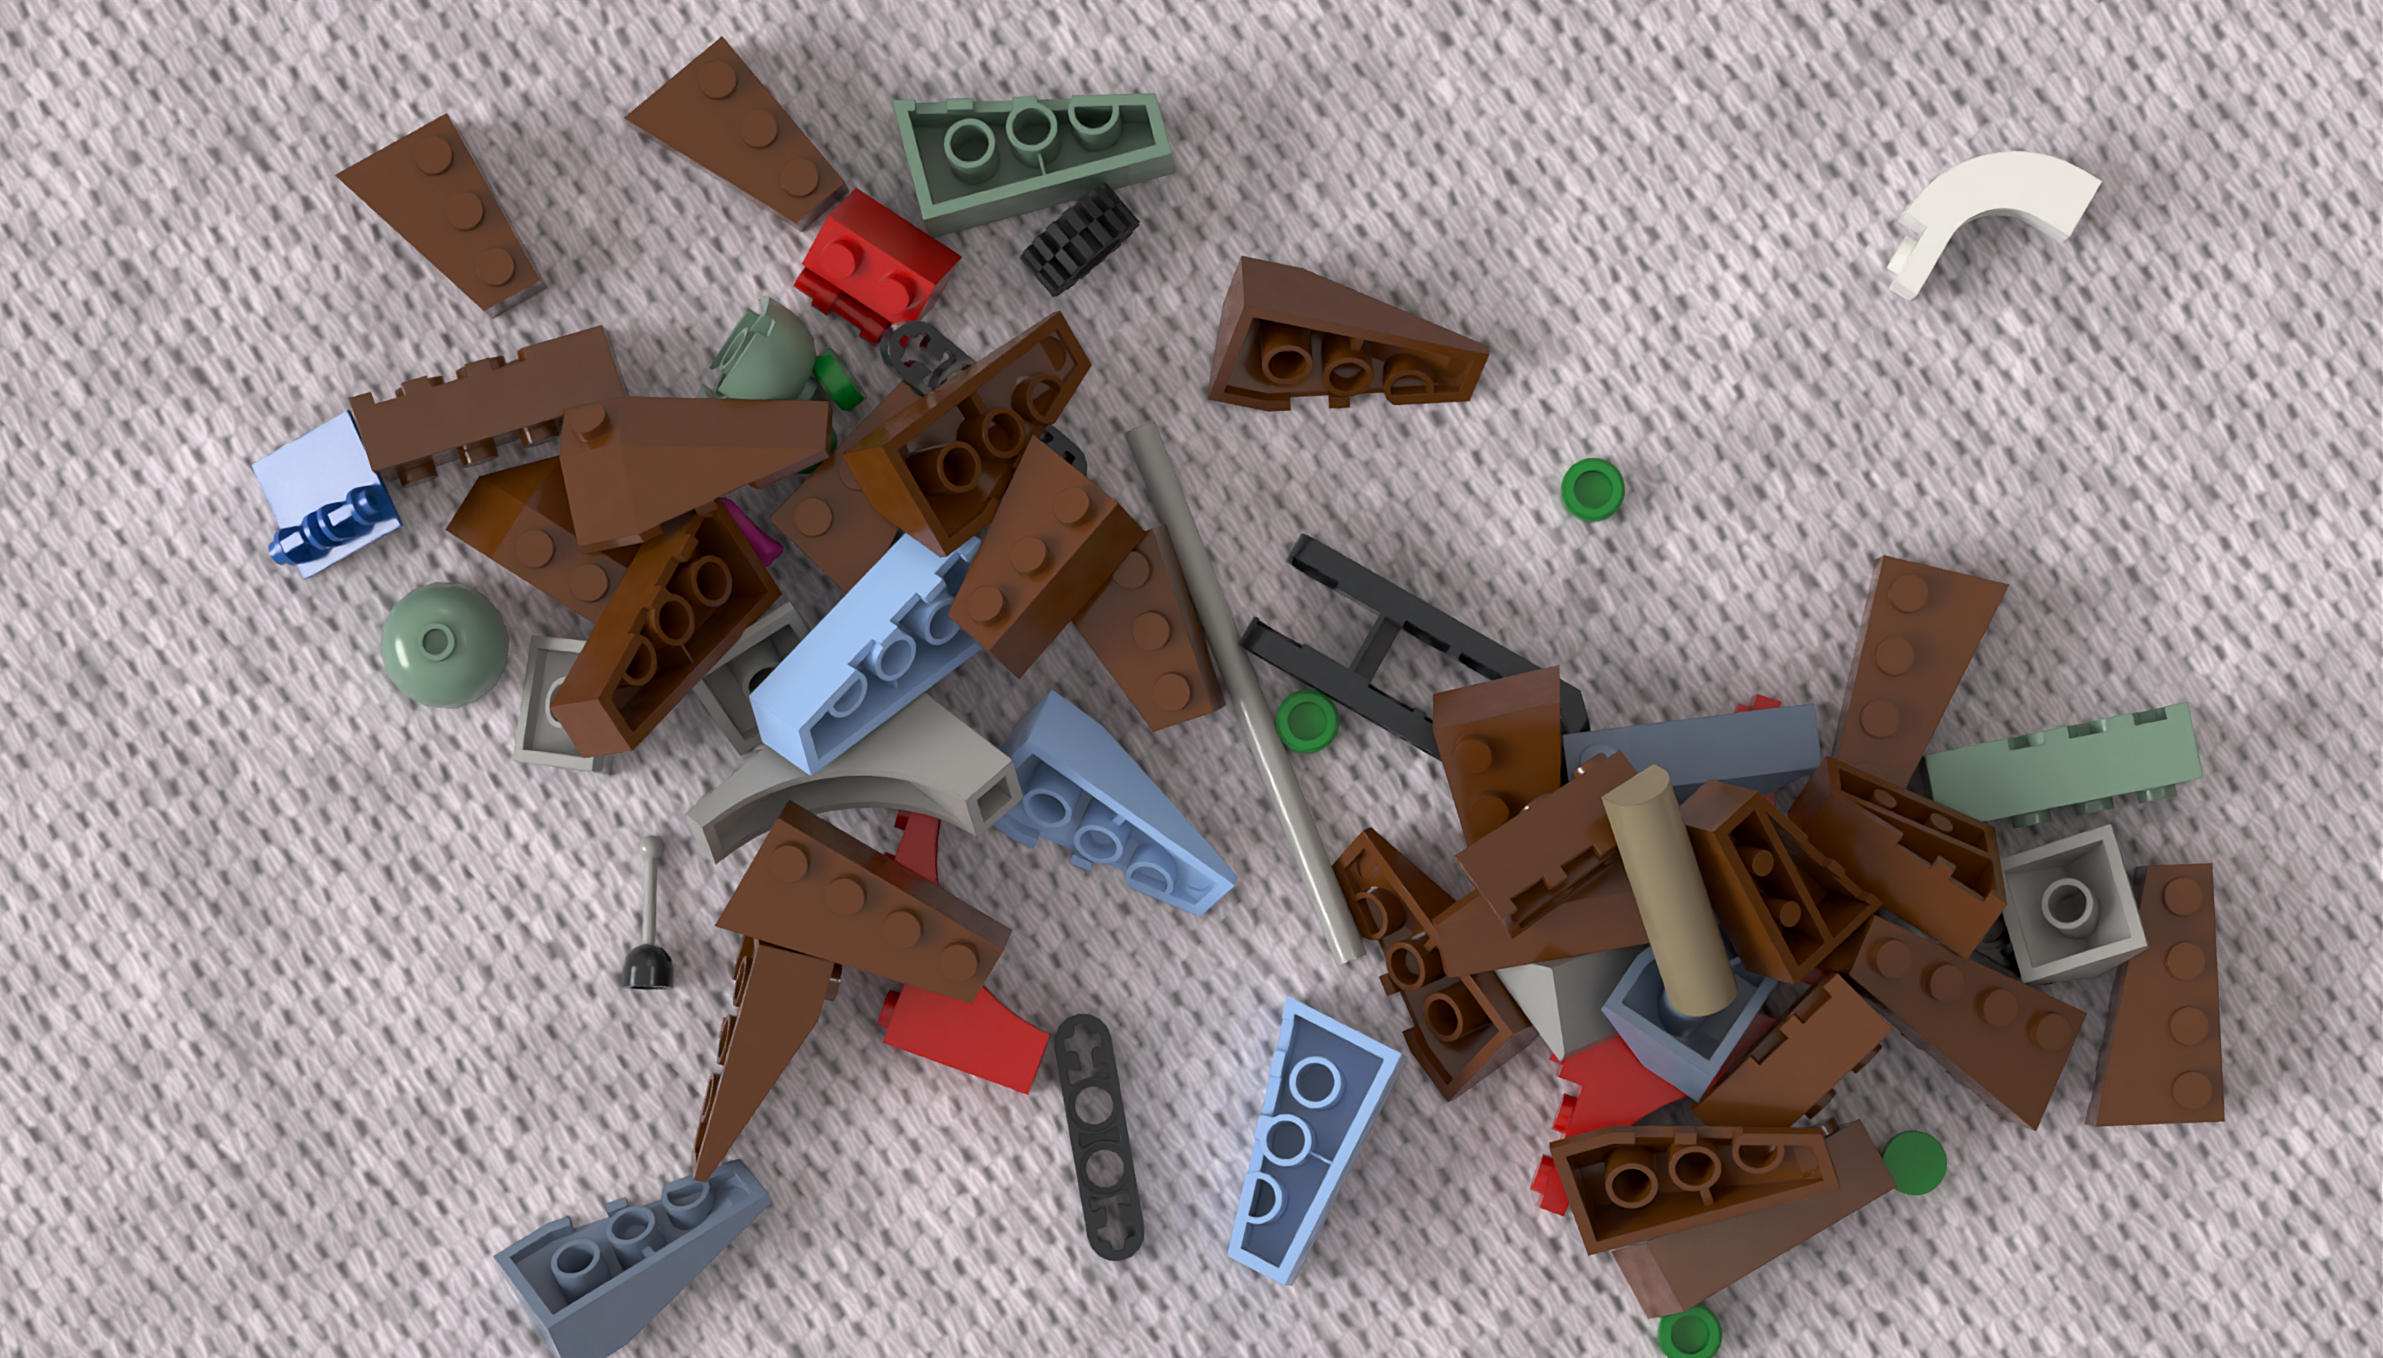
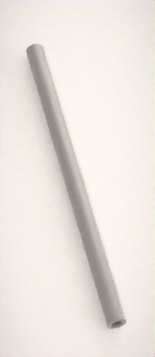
(1246, 695)

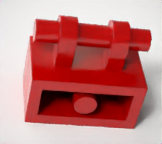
(874, 268)

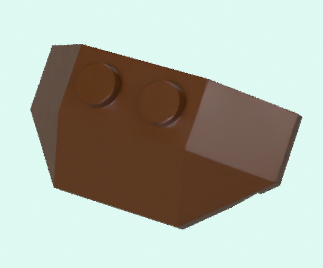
(528, 528)

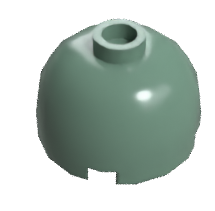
(766, 357)
(444, 645)

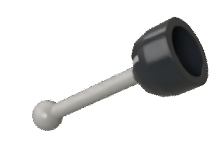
(648, 964)

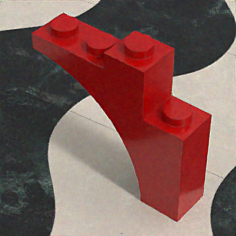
(973, 1037)
(1613, 1092)

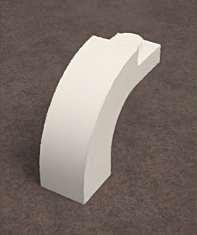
(2006, 183)

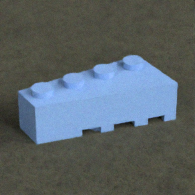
(867, 656)
(1308, 1136)

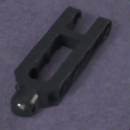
(1396, 611)

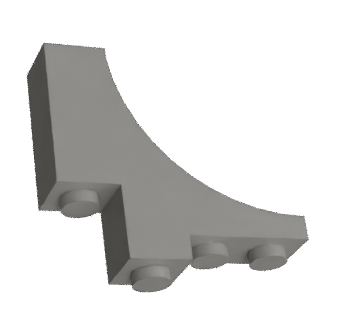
(911, 762)

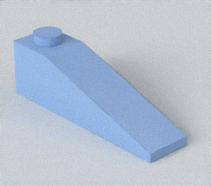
(1106, 809)

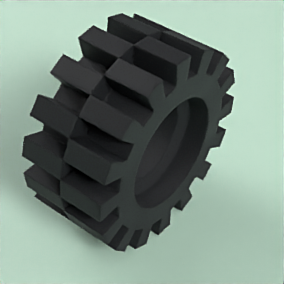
(1079, 239)

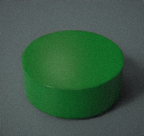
(838, 380)
(1592, 490)
(1307, 721)
(1915, 1162)
(1690, 1333)

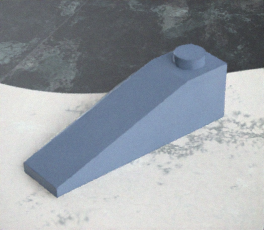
(1740, 749)
(1679, 1046)
(611, 1277)

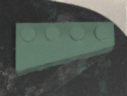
(1026, 153)
(2067, 767)

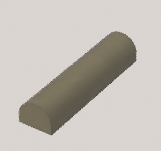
(1671, 893)

